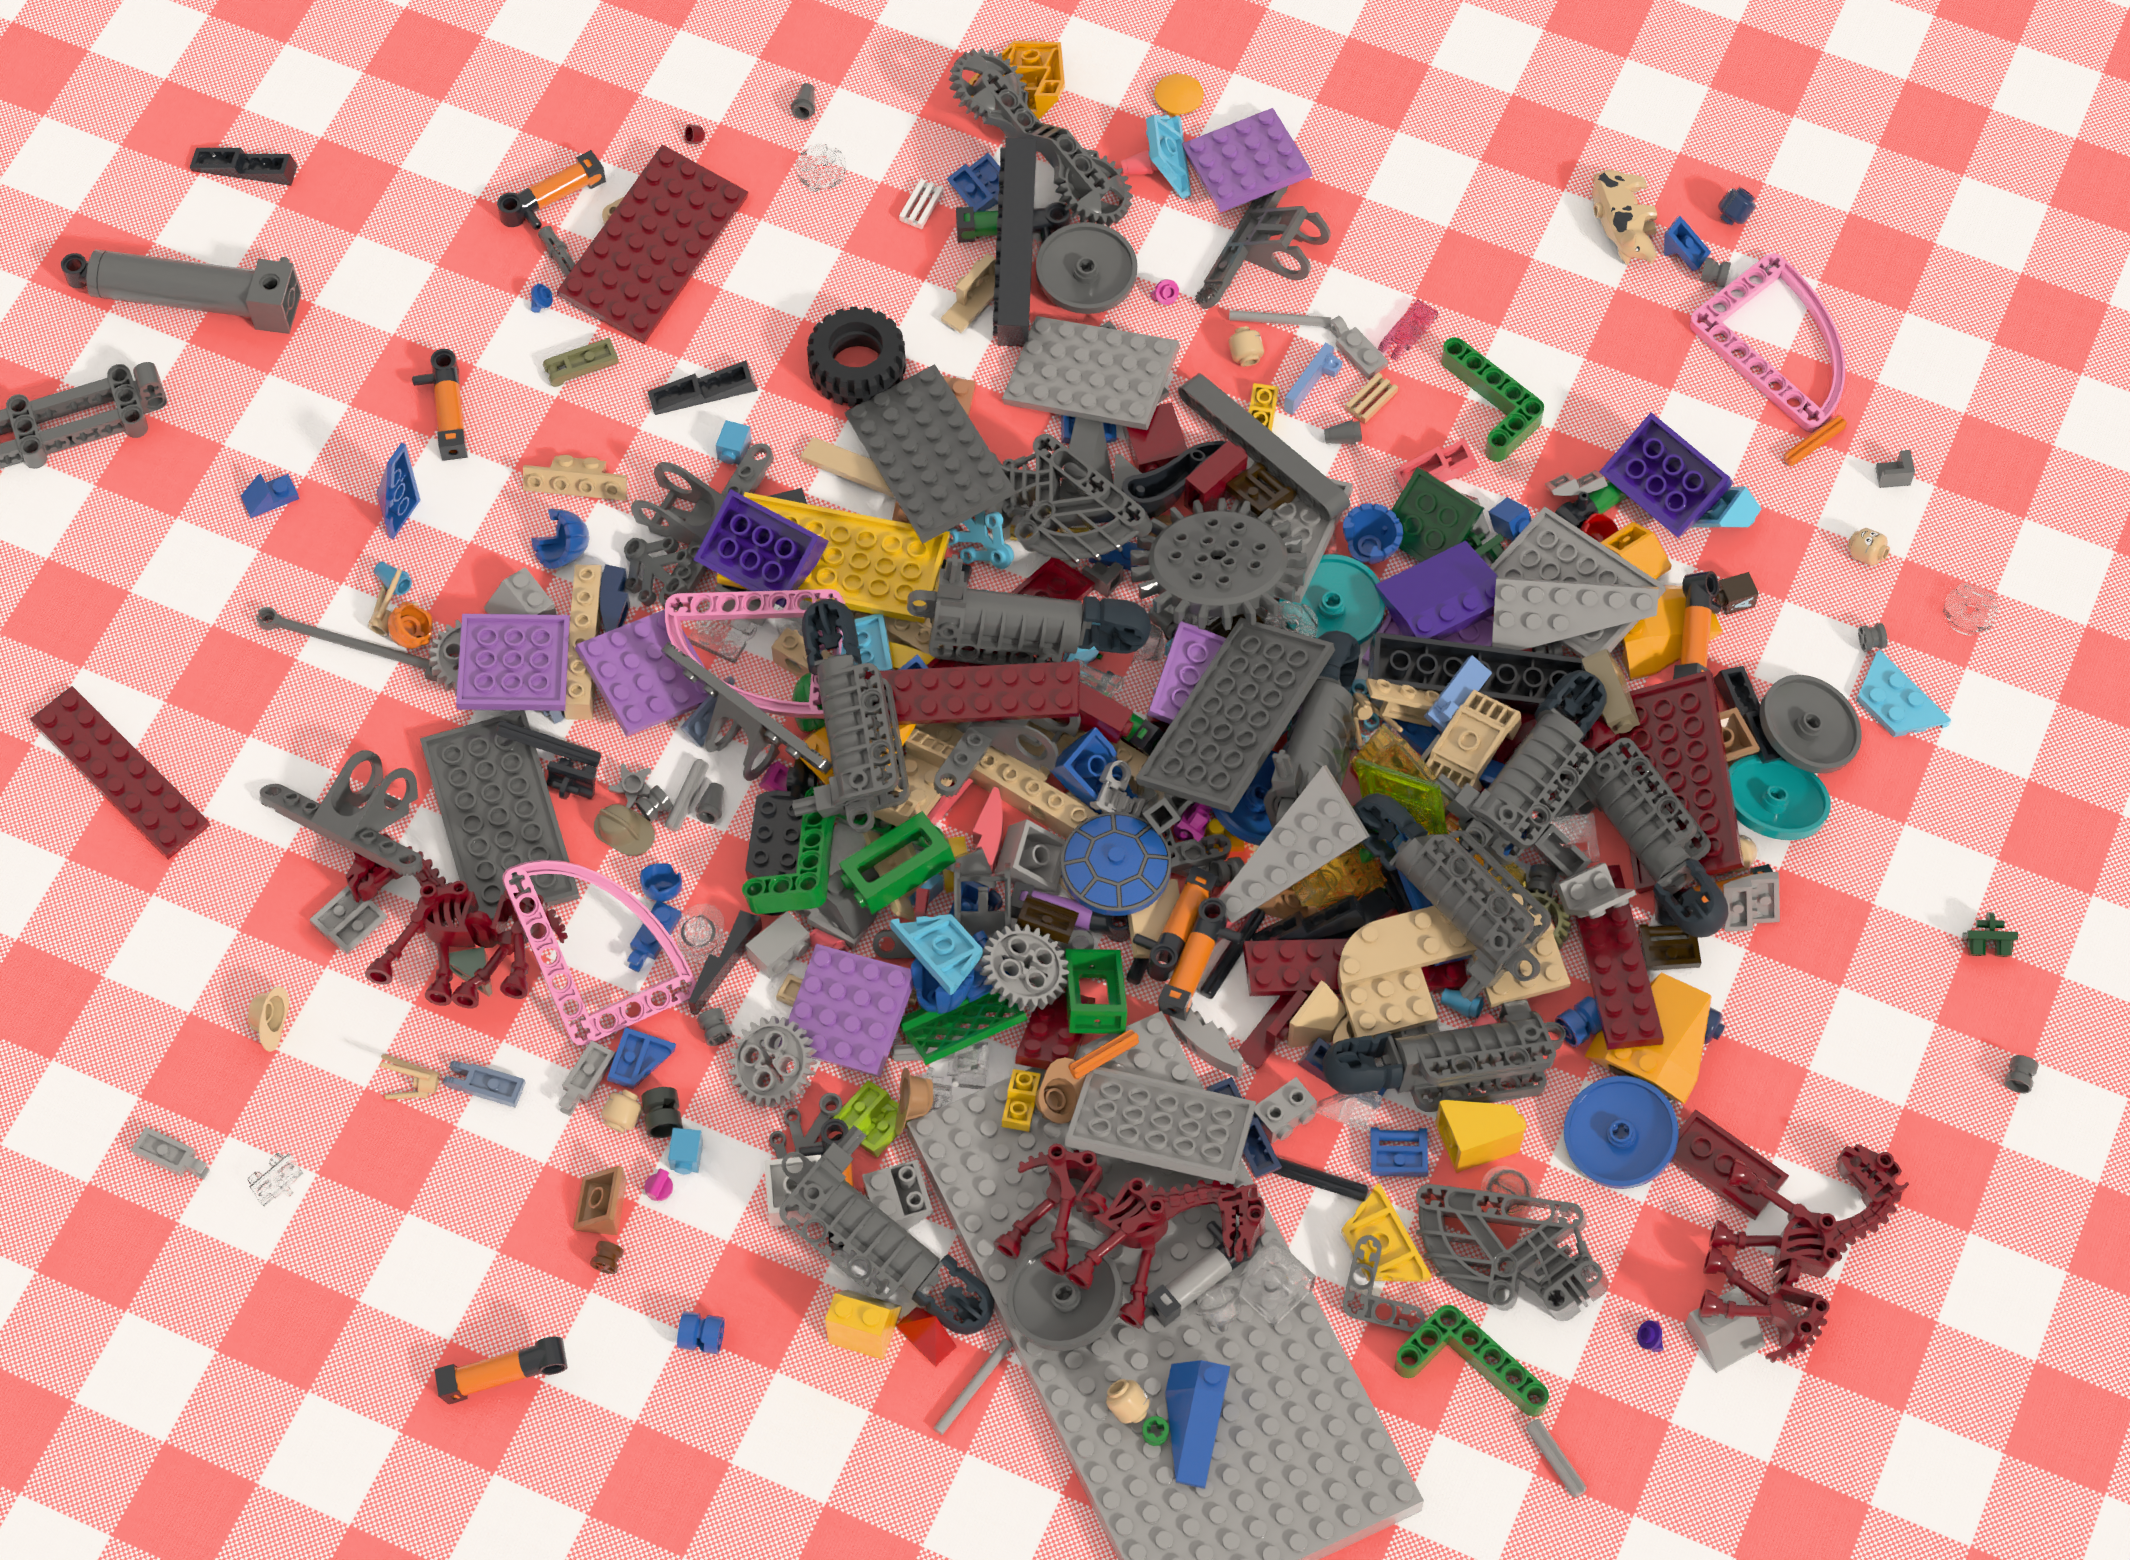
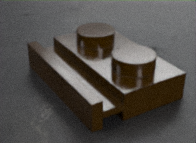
(1048, 917)

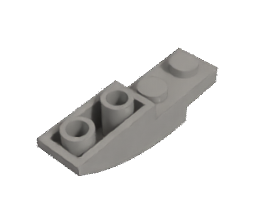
(1208, 1043)

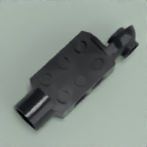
(776, 828)

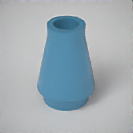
(386, 574)
(1455, 1001)

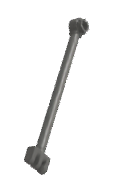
(280, 622)

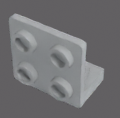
(1591, 892)

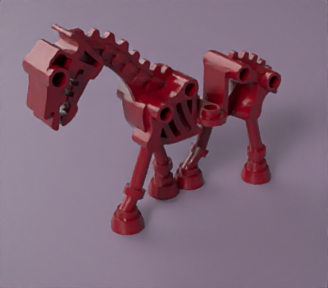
(439, 907)
(1134, 1219)
(1806, 1245)

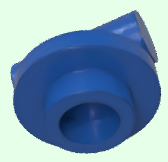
(540, 297)

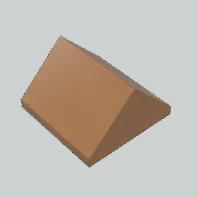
(1736, 735)
(601, 1202)

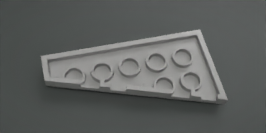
(1550, 610)
(1305, 839)

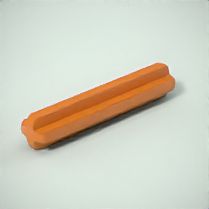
(1814, 440)
(1103, 1054)

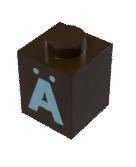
(1737, 593)

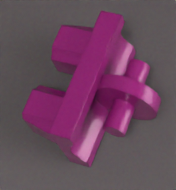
(1192, 822)

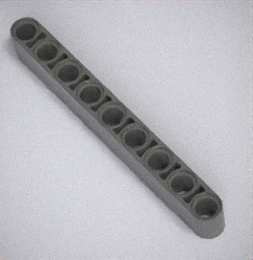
(1264, 446)

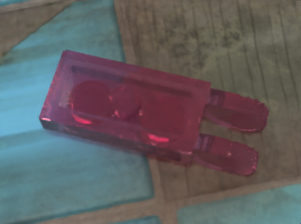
(1409, 329)

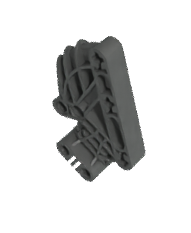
(1095, 507)
(1565, 1275)

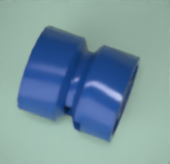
(1580, 1021)
(700, 1332)

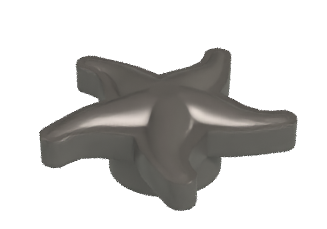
(632, 785)

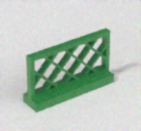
(923, 1026)

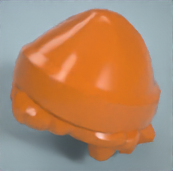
(410, 626)

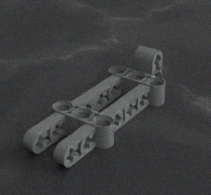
(144, 396)

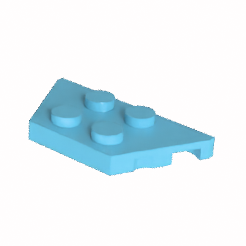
(1167, 151)
(1897, 700)
(941, 947)

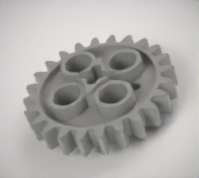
(442, 664)
(1024, 967)
(793, 1048)

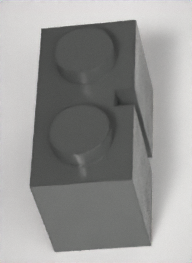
(1564, 859)

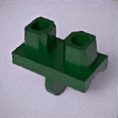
(1492, 548)
(1977, 940)

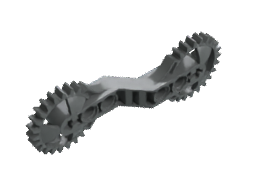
(1076, 169)

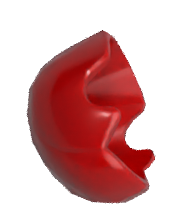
(1599, 527)

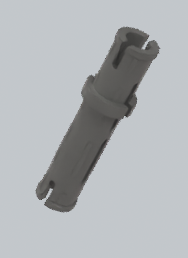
(550, 238)

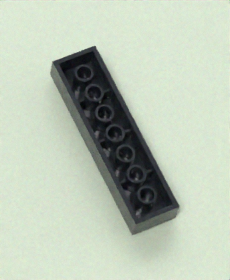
(1014, 242)
(1516, 680)

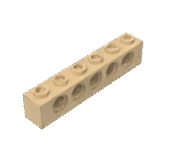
(584, 625)

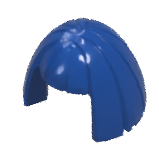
(1372, 533)
(568, 543)
(932, 995)

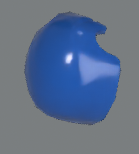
(660, 882)

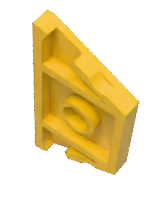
(1399, 1256)

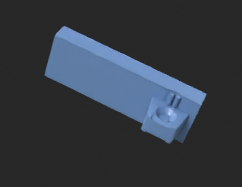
(1322, 363)
(1468, 678)

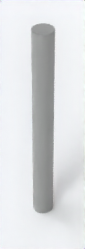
(1280, 318)
(972, 1387)

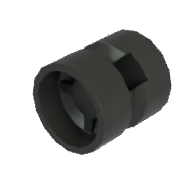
(661, 1111)

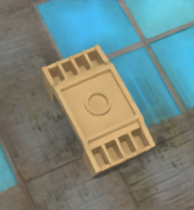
(1473, 739)
(922, 762)

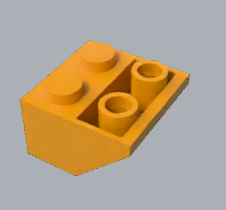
(1639, 548)

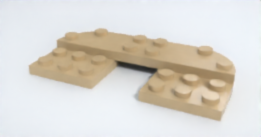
(1384, 976)

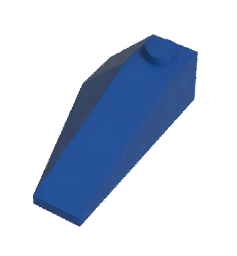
(397, 491)
(1082, 766)
(1194, 1408)

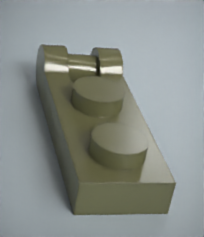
(580, 361)

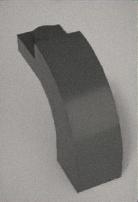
(1164, 810)

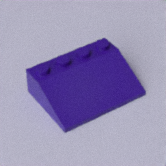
(1666, 476)
(759, 547)
(1441, 594)

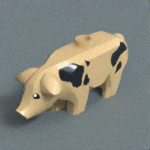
(1621, 215)

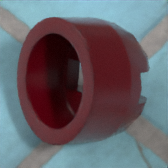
(694, 134)

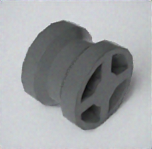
(1872, 637)

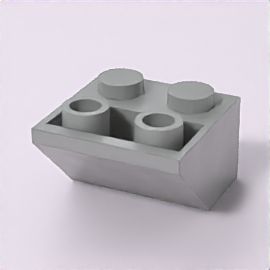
(899, 1193)

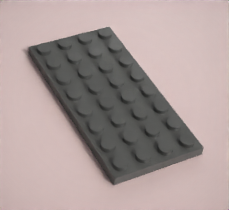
(929, 453)
(1235, 715)
(496, 810)

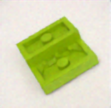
(874, 1115)

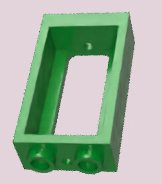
(906, 875)
(1108, 966)

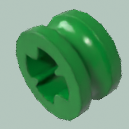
(1160, 1424)

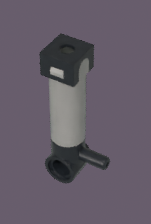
(1169, 1300)

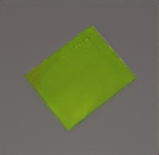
(1417, 795)

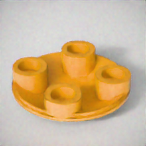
(1178, 94)

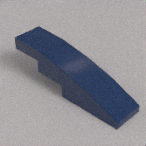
(1257, 1151)

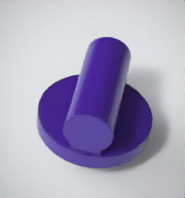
(1650, 1336)

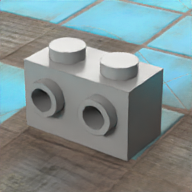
(778, 945)
(1285, 1110)

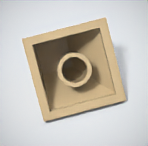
(1316, 1018)

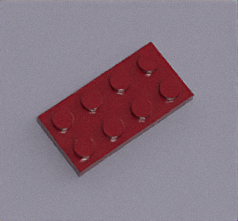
(1049, 1036)
(1707, 1155)

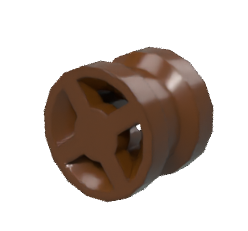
(607, 1257)

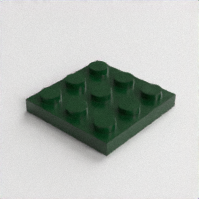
(1433, 516)

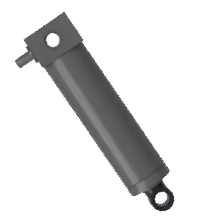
(263, 294)

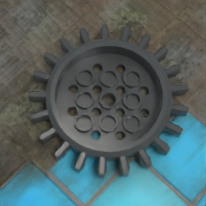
(1256, 570)

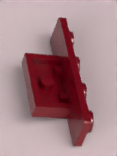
(1271, 1029)

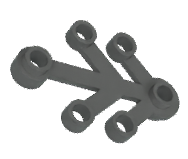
(638, 551)
(815, 1130)

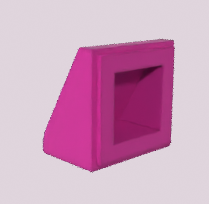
(775, 778)

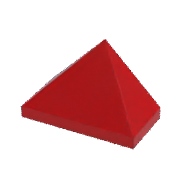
(927, 1335)

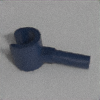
(995, 901)

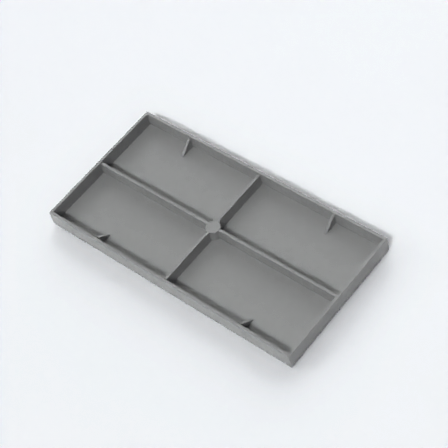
(1297, 1440)

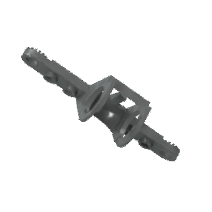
(1252, 243)
(694, 525)
(758, 726)
(1004, 737)
(351, 826)
(975, 920)

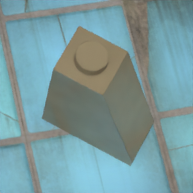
(1619, 709)

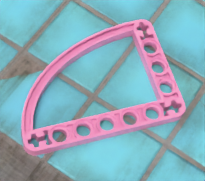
(1813, 303)
(741, 611)
(559, 966)

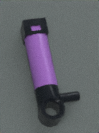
(1086, 919)

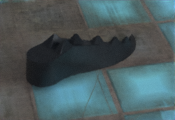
(1162, 487)

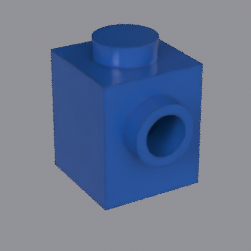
(1509, 518)

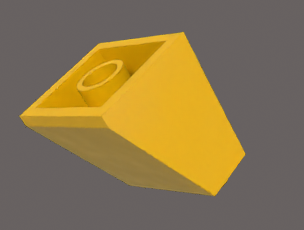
(1478, 1132)
(861, 1323)

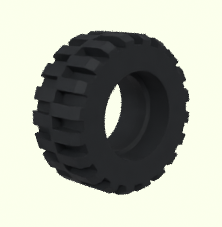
(848, 330)

